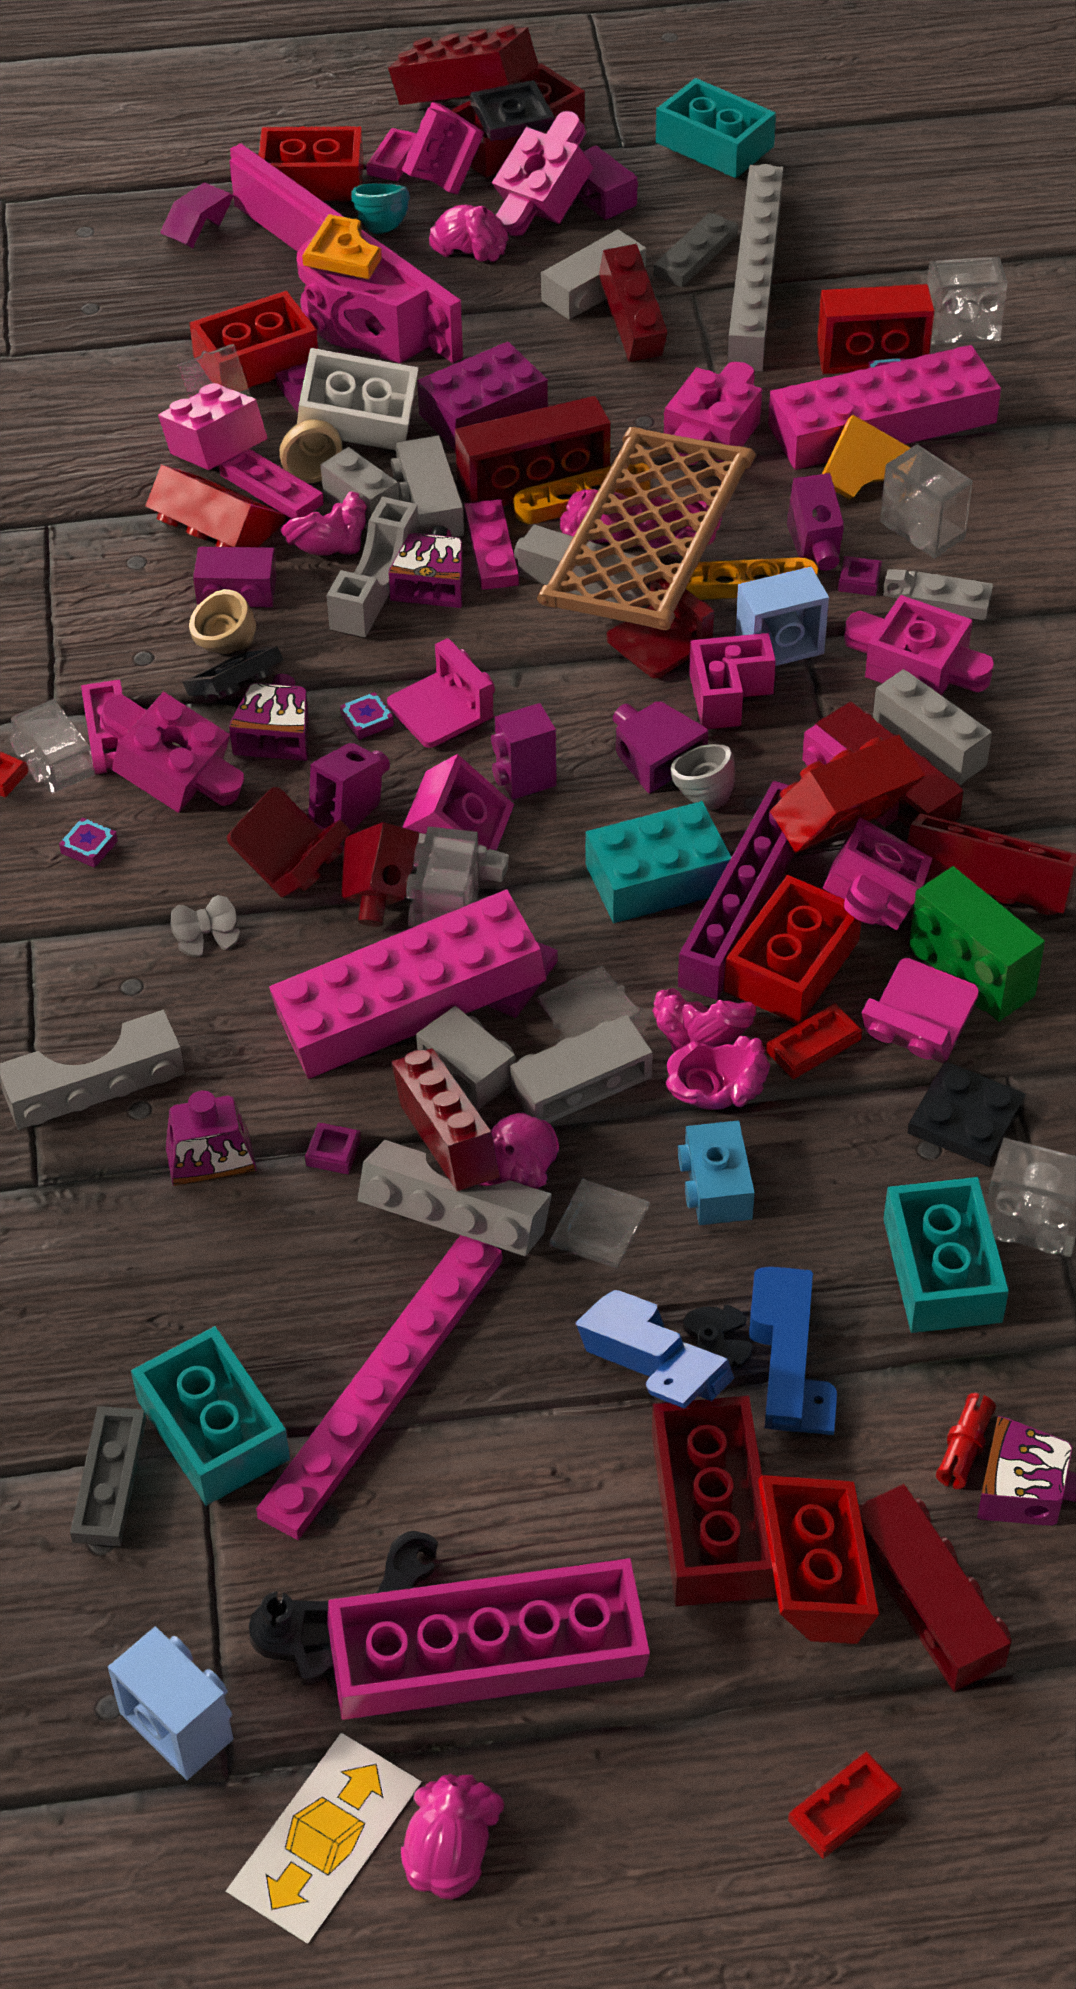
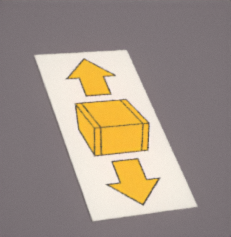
(323, 1837)

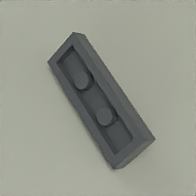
(695, 249)
(108, 1476)

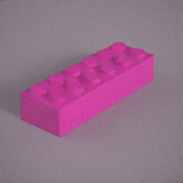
(902, 398)
(407, 983)
(486, 1638)

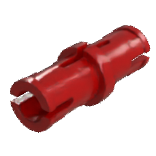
(966, 1441)

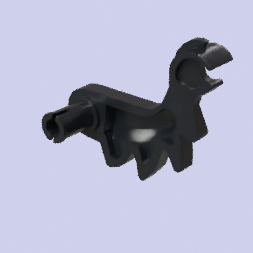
(300, 1628)

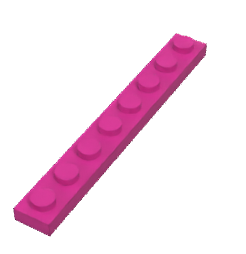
(378, 1387)

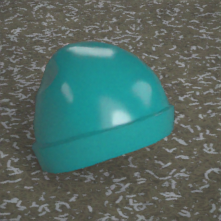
(380, 206)

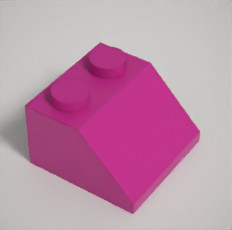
(460, 799)

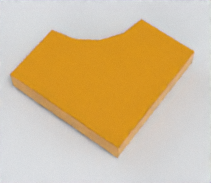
(342, 249)
(861, 456)

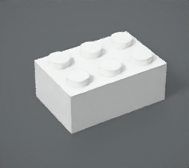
(359, 397)

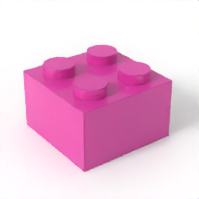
(212, 426)

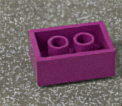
(480, 390)

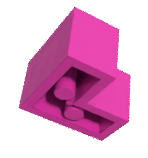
(727, 671)

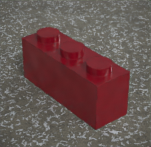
(632, 302)

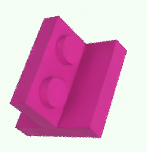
(443, 148)

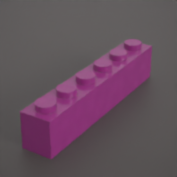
(736, 900)

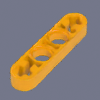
(532, 503)
(741, 572)

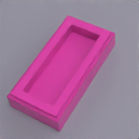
(391, 155)

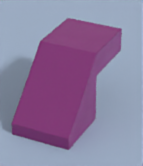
(192, 211)

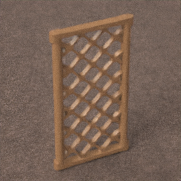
(690, 548)

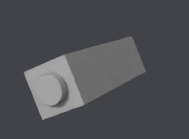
(543, 549)

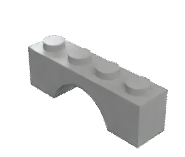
(360, 595)
(46, 1089)
(497, 1214)

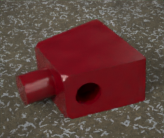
(377, 869)

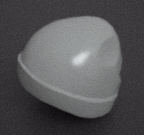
(705, 774)

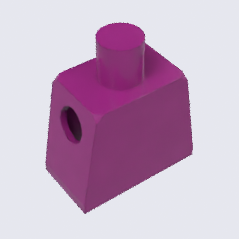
(818, 535)
(653, 740)
(346, 785)

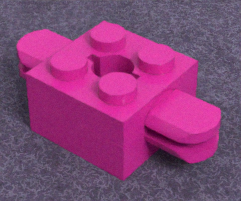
(542, 174)
(716, 406)
(923, 642)
(157, 765)
(877, 875)

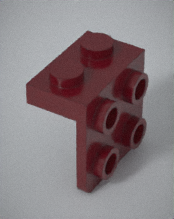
(663, 650)
(285, 843)

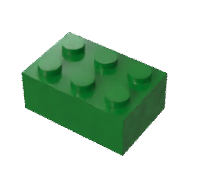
(976, 940)

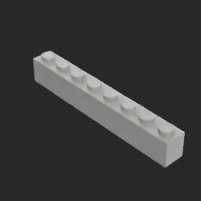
(755, 266)

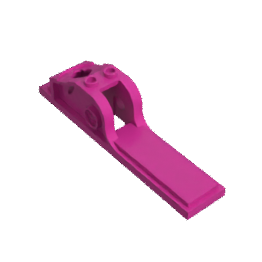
(396, 300)

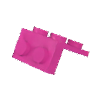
(446, 701)
(921, 1010)

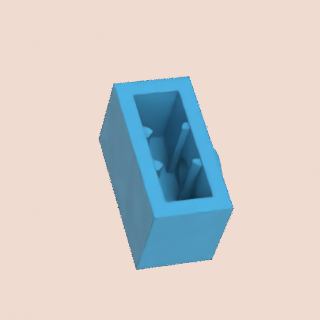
(717, 1172)

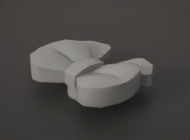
(217, 918)

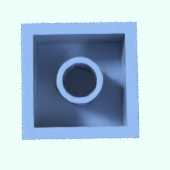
(789, 609)
(172, 1701)

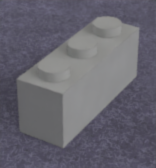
(575, 281)
(429, 483)
(932, 726)
(581, 1070)

